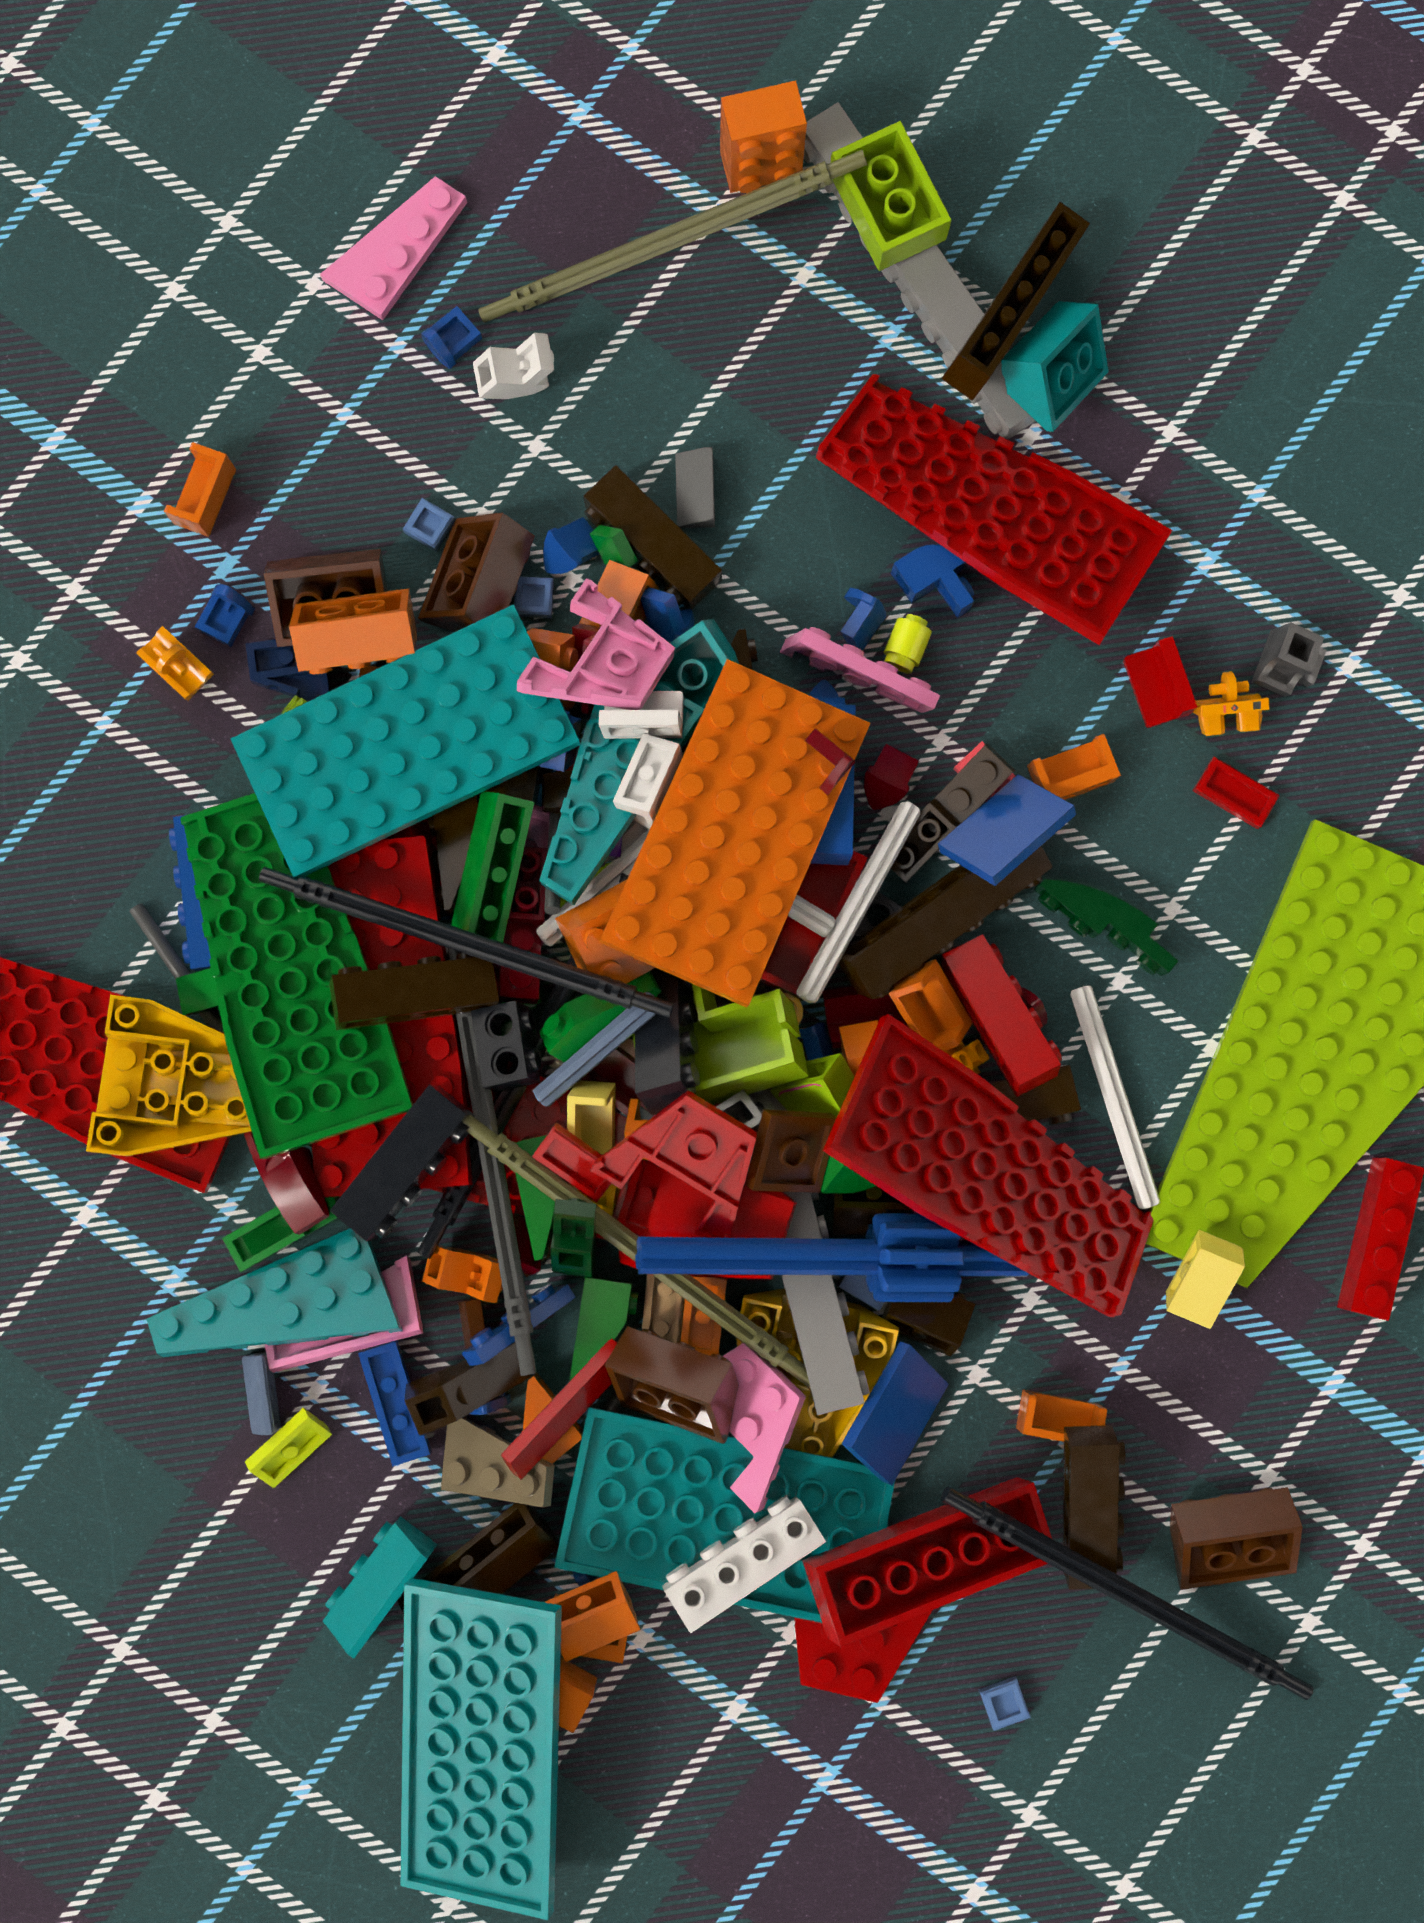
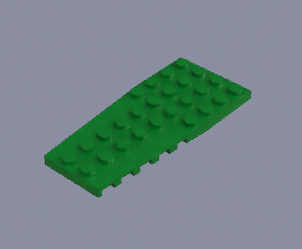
(274, 990)

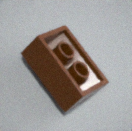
(476, 571)
(319, 579)
(674, 1383)
(1235, 1537)

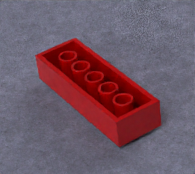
(920, 1564)

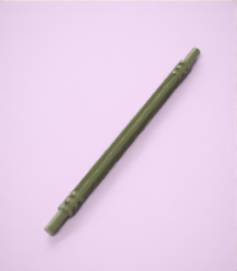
(673, 236)
(625, 1240)

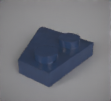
(278, 671)

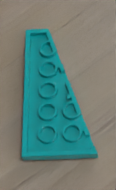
(589, 818)
(297, 1299)

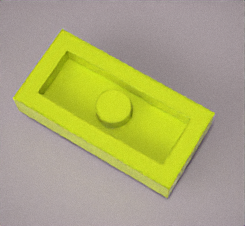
(288, 1448)

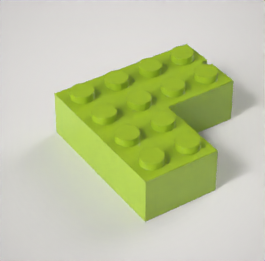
(746, 1046)

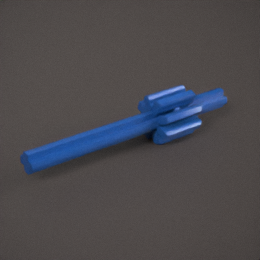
(902, 1257)

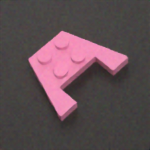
(617, 666)
(761, 1421)

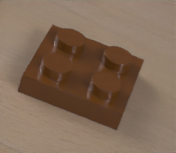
(790, 1151)

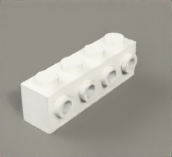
(742, 1563)

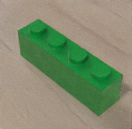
(492, 865)

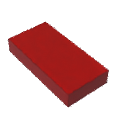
(1236, 793)
(571, 1161)

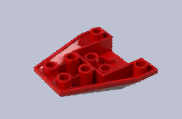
(669, 1207)

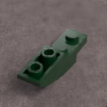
(1095, 910)
(574, 1238)

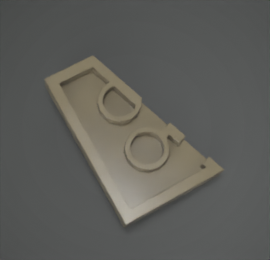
(476, 1467)

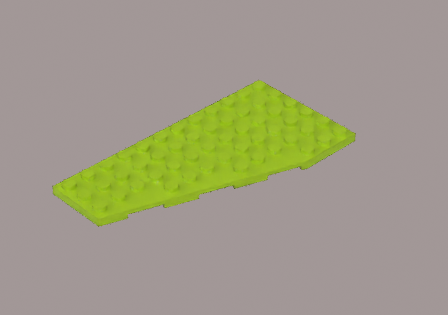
(1310, 1057)

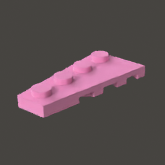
(393, 252)
(860, 670)
(403, 1293)

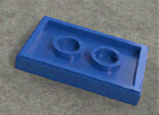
(1006, 829)
(895, 1413)

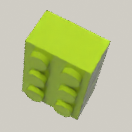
(892, 197)

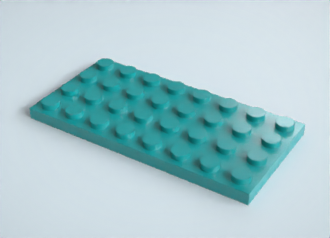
(402, 743)
(662, 1495)
(480, 1746)

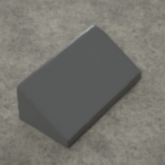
(695, 488)

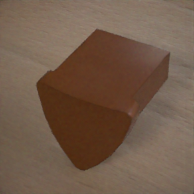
(471, 1319)

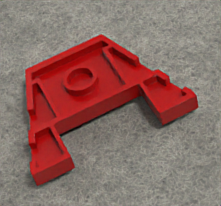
(697, 1147)
(858, 1668)

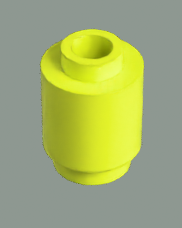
(907, 643)

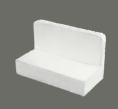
(658, 717)
(648, 777)

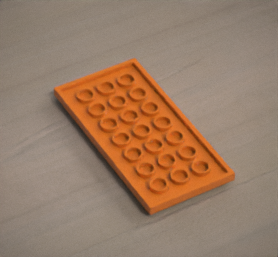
(733, 835)

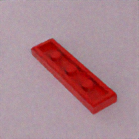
(559, 1414)

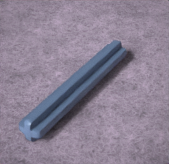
(591, 1054)

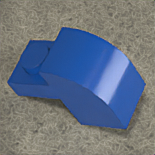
(930, 569)

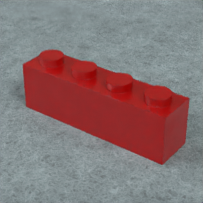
(1001, 1015)
(1380, 1238)

